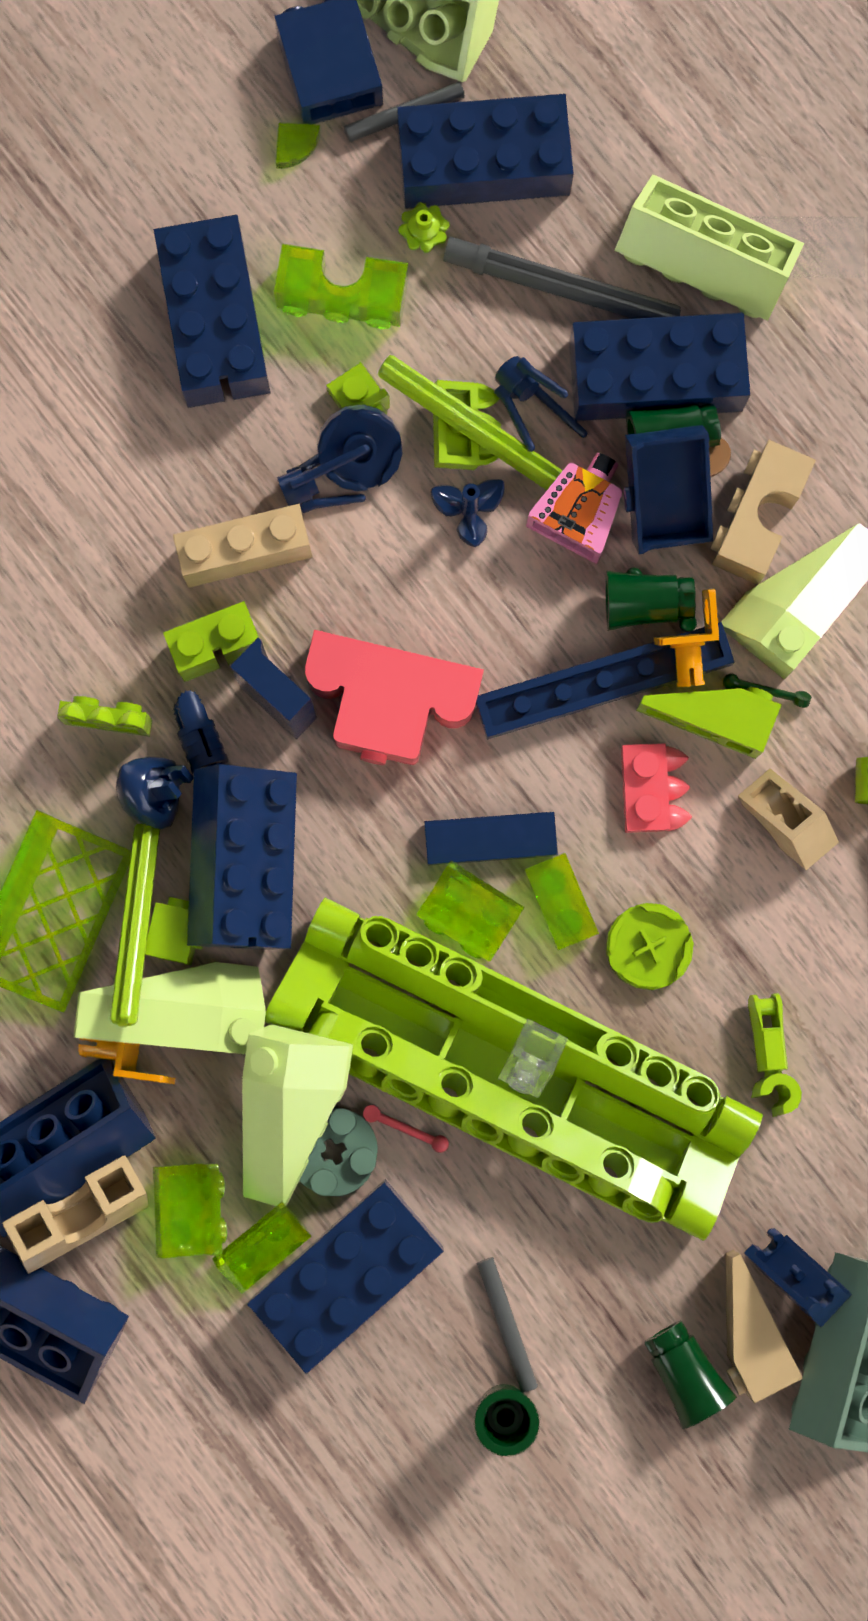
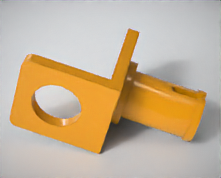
(689, 646)
(125, 1059)

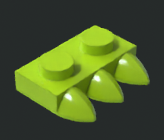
(452, 447)
(88, 714)

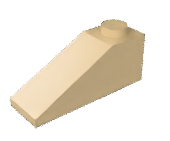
(753, 1340)

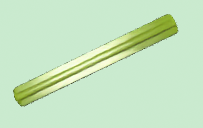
(468, 422)
(134, 926)

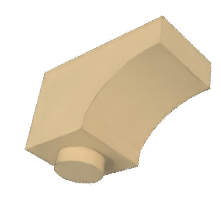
(790, 818)

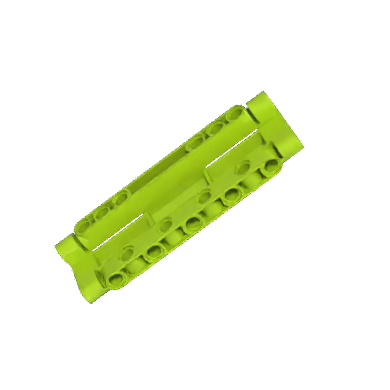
(577, 1126)

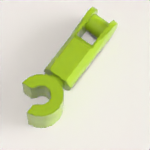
(771, 1055)

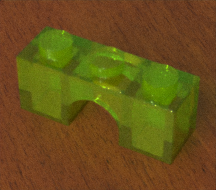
(373, 298)

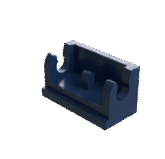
(799, 1277)

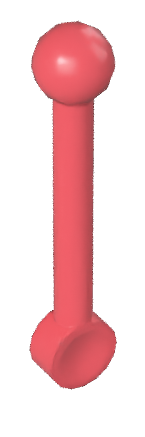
(372, 1114)

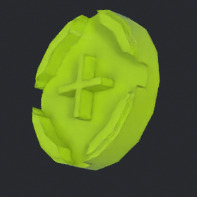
(649, 946)

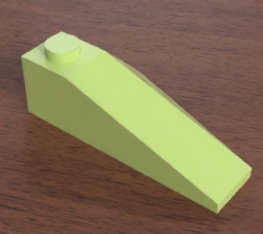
(797, 605)
(286, 1100)

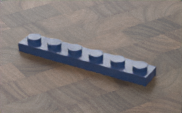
(591, 685)

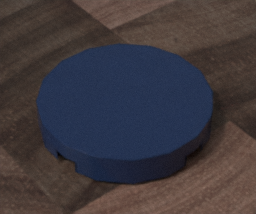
(351, 429)

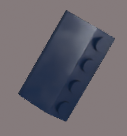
(68, 1136)
(55, 1328)

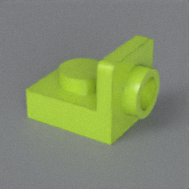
(358, 388)

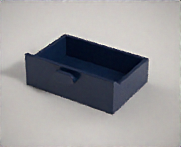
(669, 488)
(273, 690)

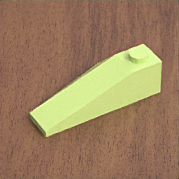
(441, 33)
(186, 1008)

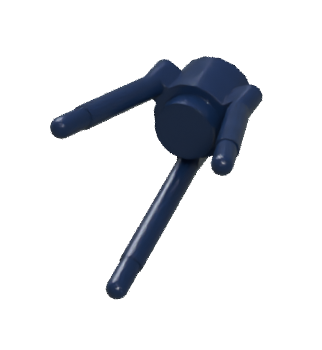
(520, 381)
(300, 484)

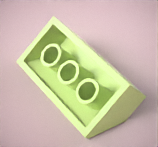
(708, 247)

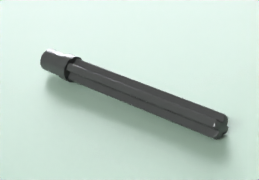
(555, 281)

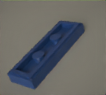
(491, 838)

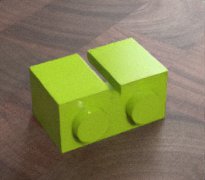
(196, 641)

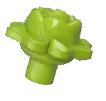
(423, 227)

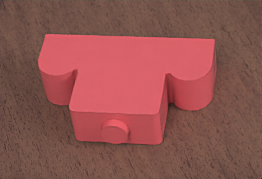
(388, 695)

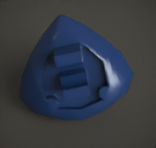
(151, 790)

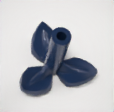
(473, 498)

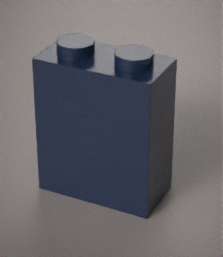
(329, 60)

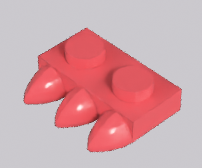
(650, 789)

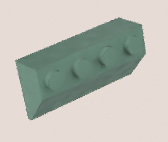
(835, 1375)

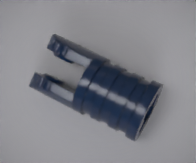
(197, 733)

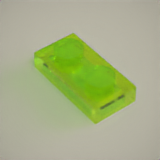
(561, 901)
(261, 1247)

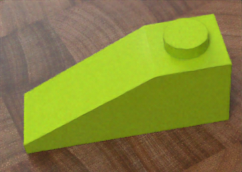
(726, 716)

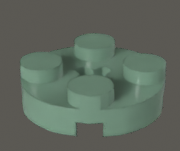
(358, 1159)

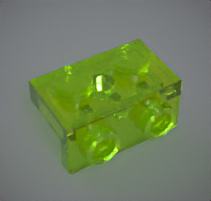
(469, 912)
(188, 1210)

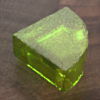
(295, 143)

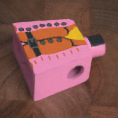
(579, 508)

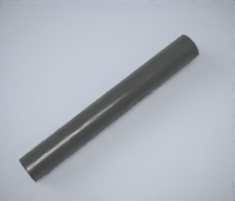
(389, 117)
(507, 1325)

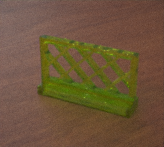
(20, 885)

